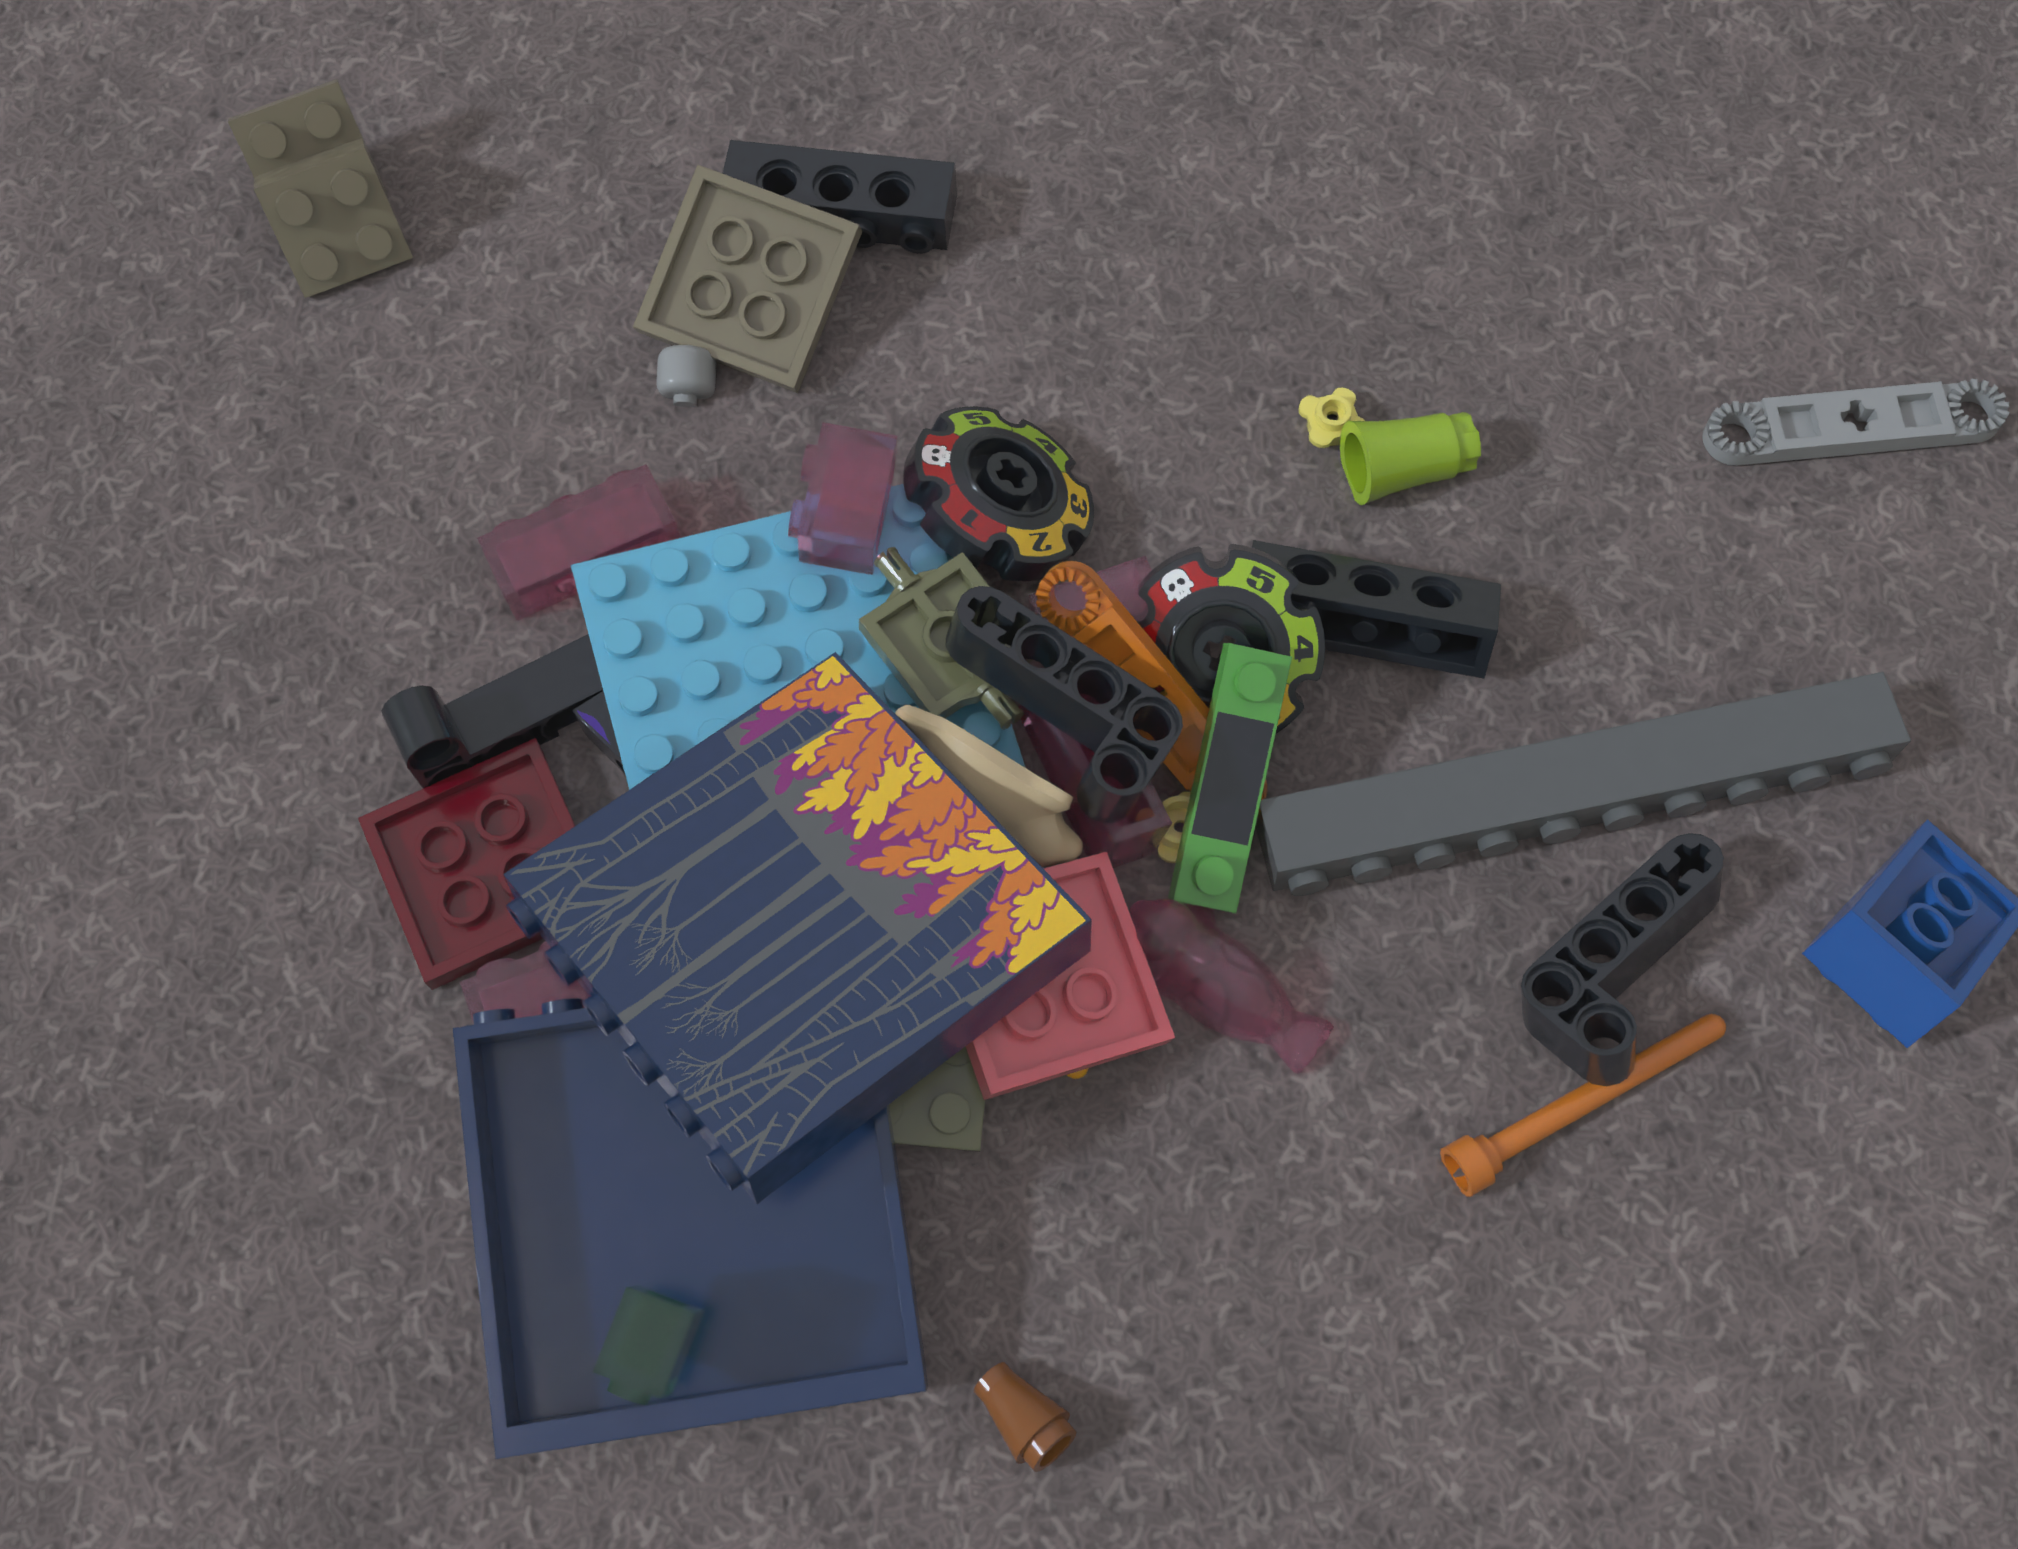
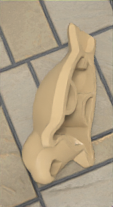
(1010, 793)

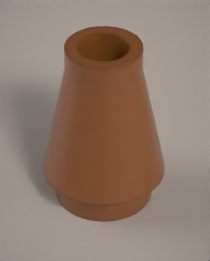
(1026, 1418)

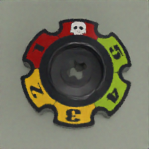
(998, 493)
(1234, 597)

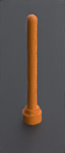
(1483, 1157)

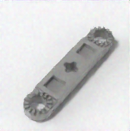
(1895, 418)

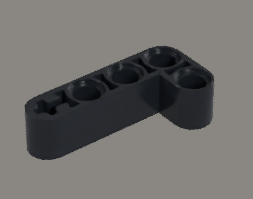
(977, 641)
(494, 718)
(1633, 946)

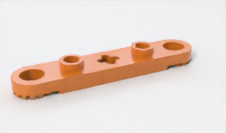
(1119, 638)

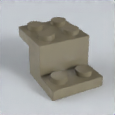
(320, 188)

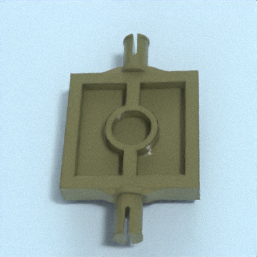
(912, 638)

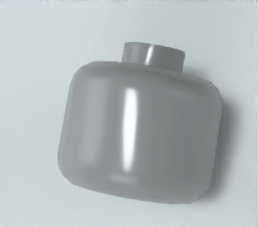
(686, 374)

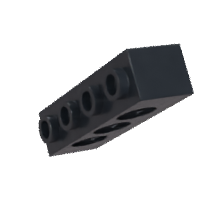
(858, 189)
(1397, 610)

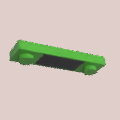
(1230, 777)

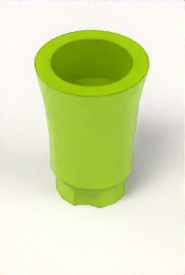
(1406, 453)

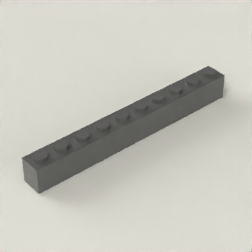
(1579, 783)

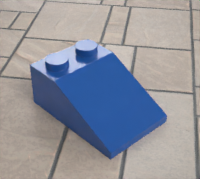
(1917, 935)

